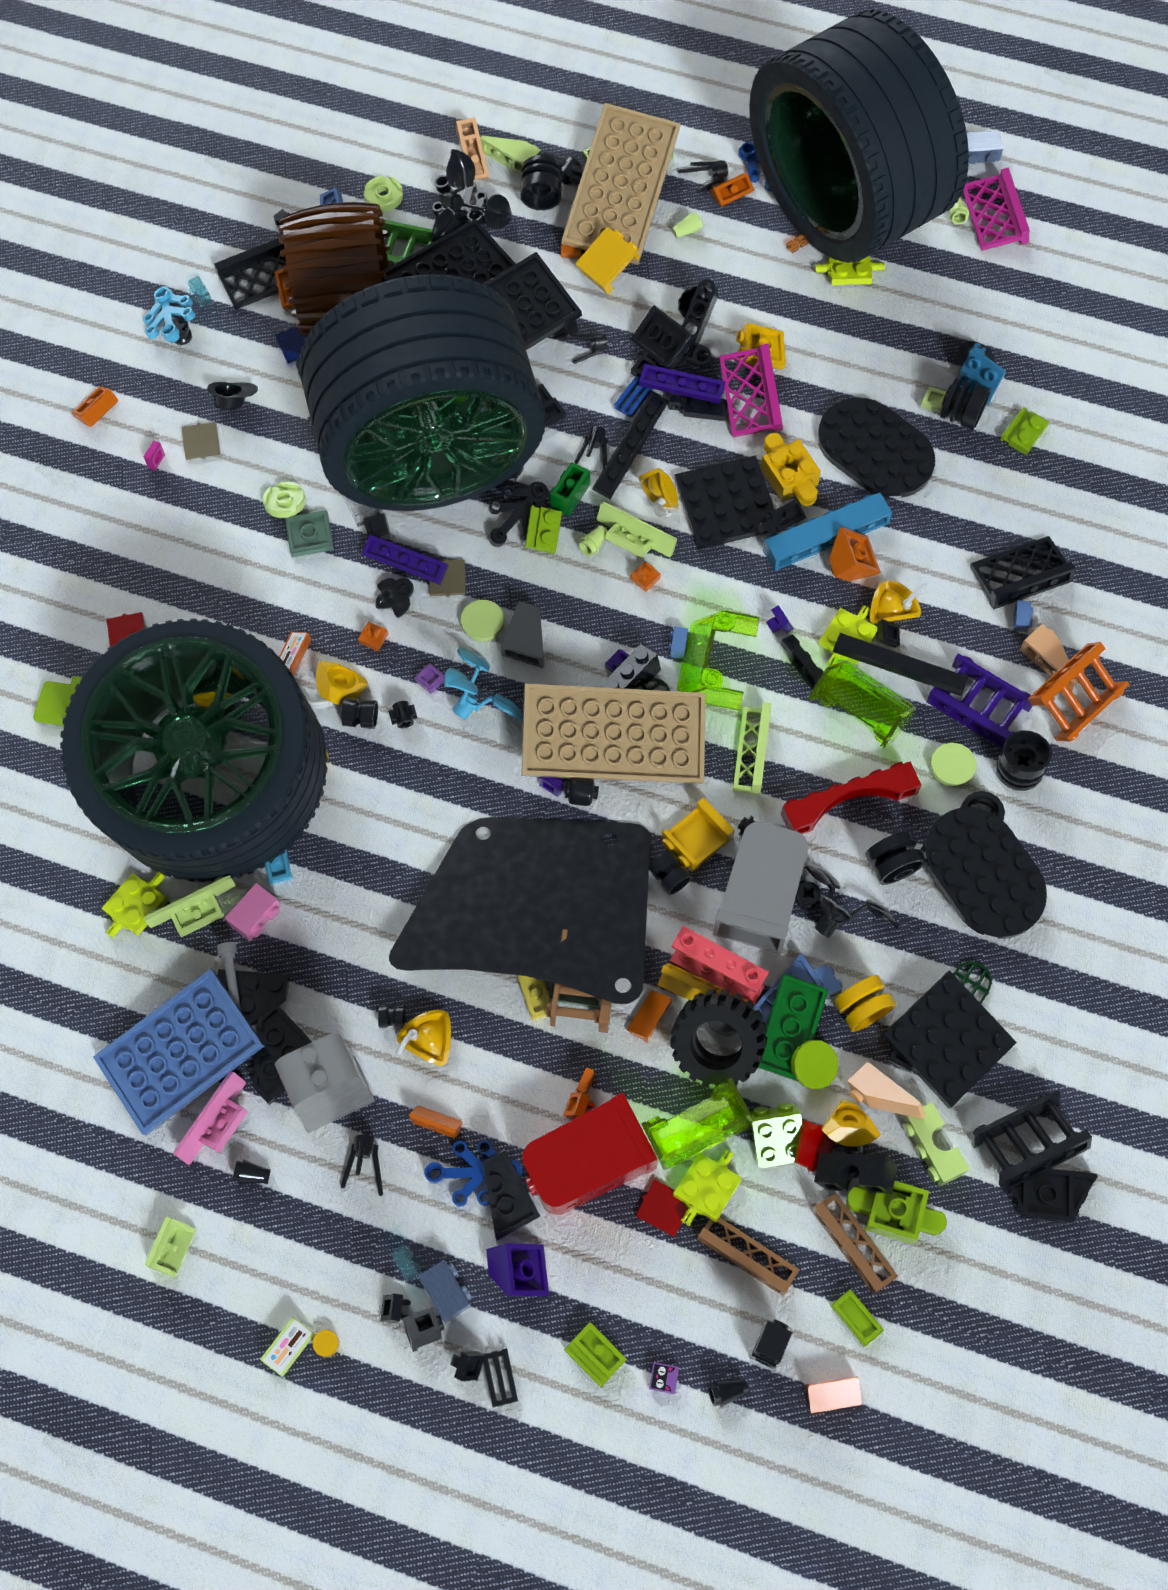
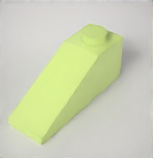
(509, 151)

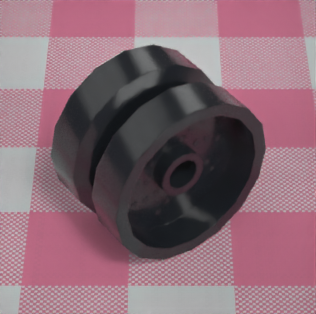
(895, 857)

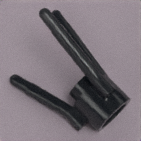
(716, 169)
(596, 341)
(594, 439)
(362, 1149)

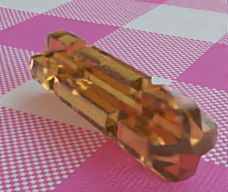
(799, 241)

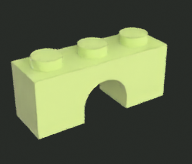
(942, 1165)

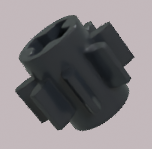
(403, 714)

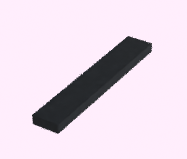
(630, 445)
(900, 664)

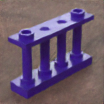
(980, 721)

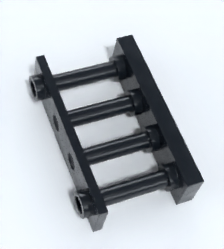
(1032, 1163)

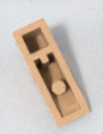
(471, 145)
(1046, 651)
(882, 1093)

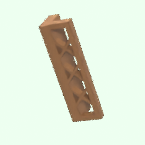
(834, 1228)
(747, 1263)

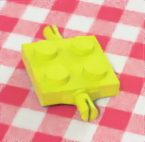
(850, 273)
(850, 625)
(134, 902)
(707, 1187)

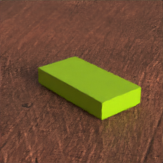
(857, 1318)

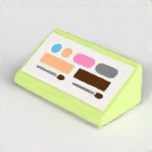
(287, 1346)

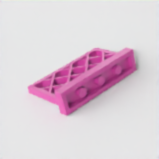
(1013, 210)
(769, 387)

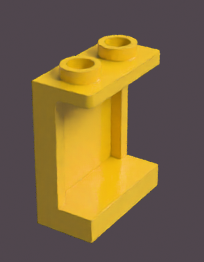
(607, 259)
(698, 835)

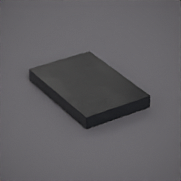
(662, 338)

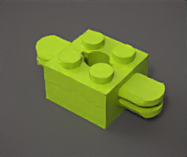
(897, 1214)

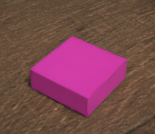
(154, 455)

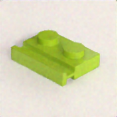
(1025, 431)
(543, 529)
(595, 1355)

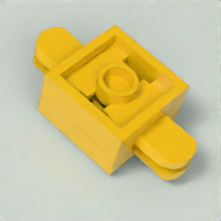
(780, 470)

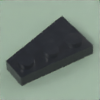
(507, 1195)

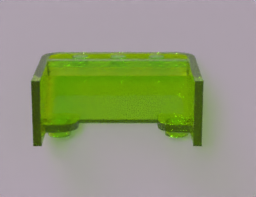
(694, 671)
(865, 699)
(699, 1126)

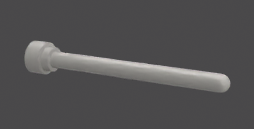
(227, 952)

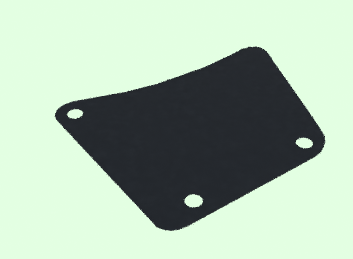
(511, 896)

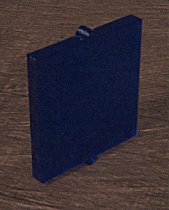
(290, 344)

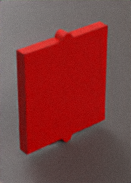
(123, 625)
(810, 1144)
(662, 1208)

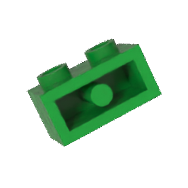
(570, 489)

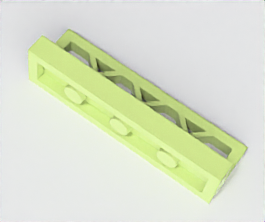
(760, 746)

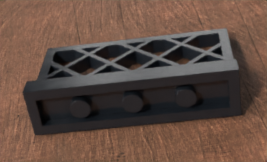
(250, 259)
(1030, 583)

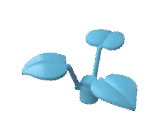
(468, 700)

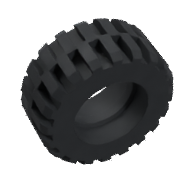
(727, 1009)

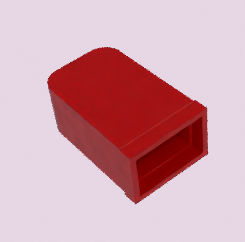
(588, 1157)

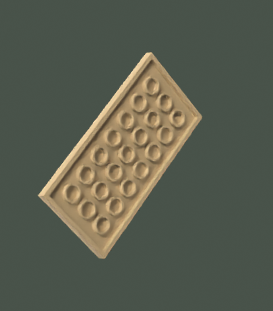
(621, 178)
(613, 734)

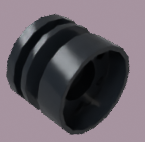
(541, 182)
(965, 402)
(1023, 760)

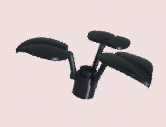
(459, 172)
(835, 915)

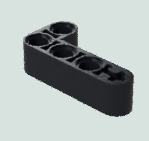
(700, 322)

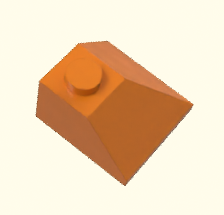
(853, 556)

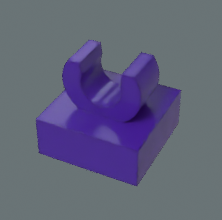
(779, 621)
(614, 662)
(552, 784)

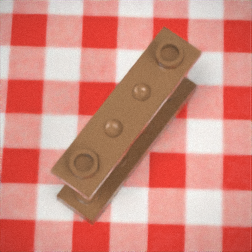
(599, 1016)

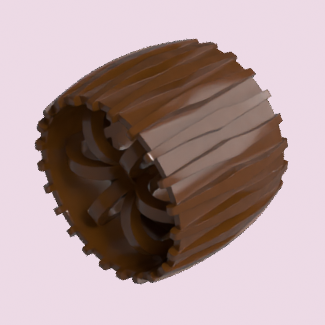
(331, 256)

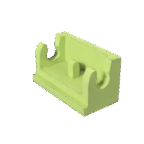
(170, 1247)

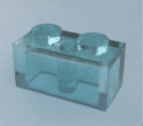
(199, 291)
(406, 1265)

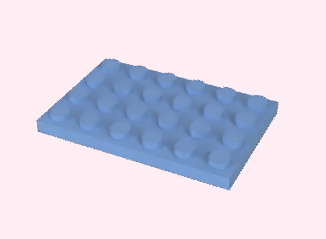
(178, 1052)

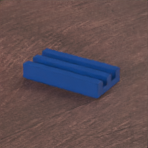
(626, 394)

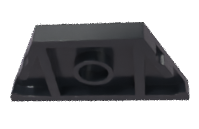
(1052, 1195)

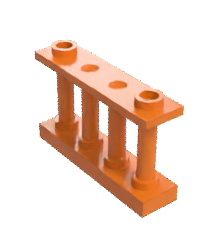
(1060, 683)

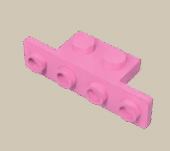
(215, 1122)

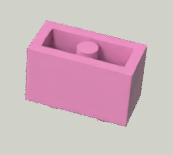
(253, 912)

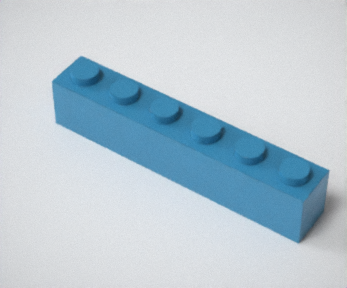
(820, 533)

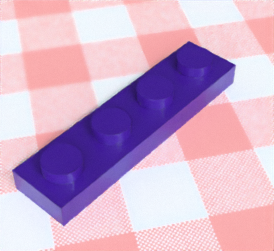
(682, 383)
(405, 559)

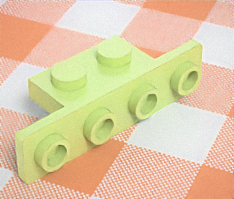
(633, 533)
(193, 910)

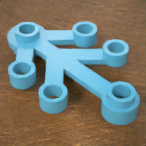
(163, 298)

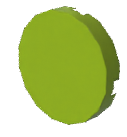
(814, 1064)

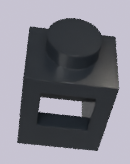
(421, 1321)

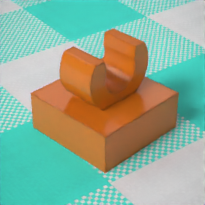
(645, 576)
(373, 636)
(577, 1105)

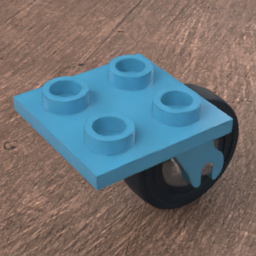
(979, 366)

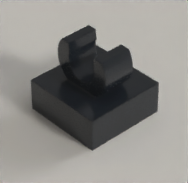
(392, 1308)
(468, 1365)

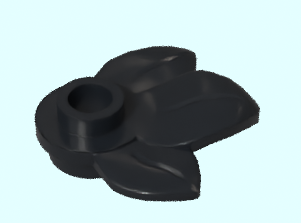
(392, 597)

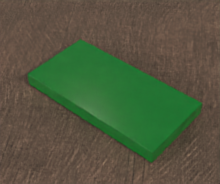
(791, 1023)

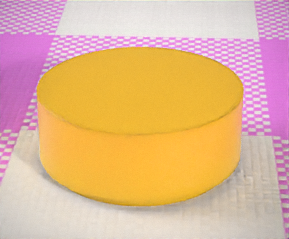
(326, 1343)

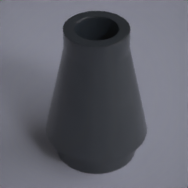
(250, 1173)
(726, 1391)

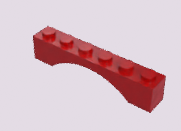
(893, 783)

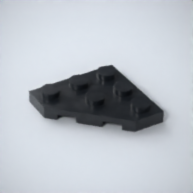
(258, 991)
(280, 1037)

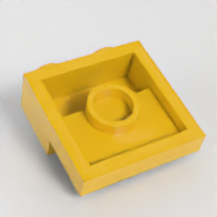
(753, 336)

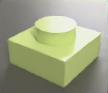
(933, 399)

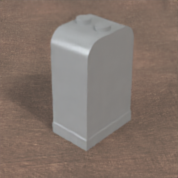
(762, 887)
(323, 1081)

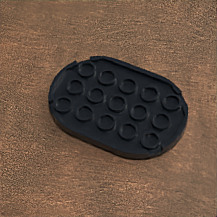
(876, 447)
(985, 872)

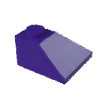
(519, 1269)

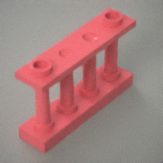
(717, 965)

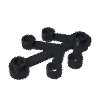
(443, 186)
(520, 509)

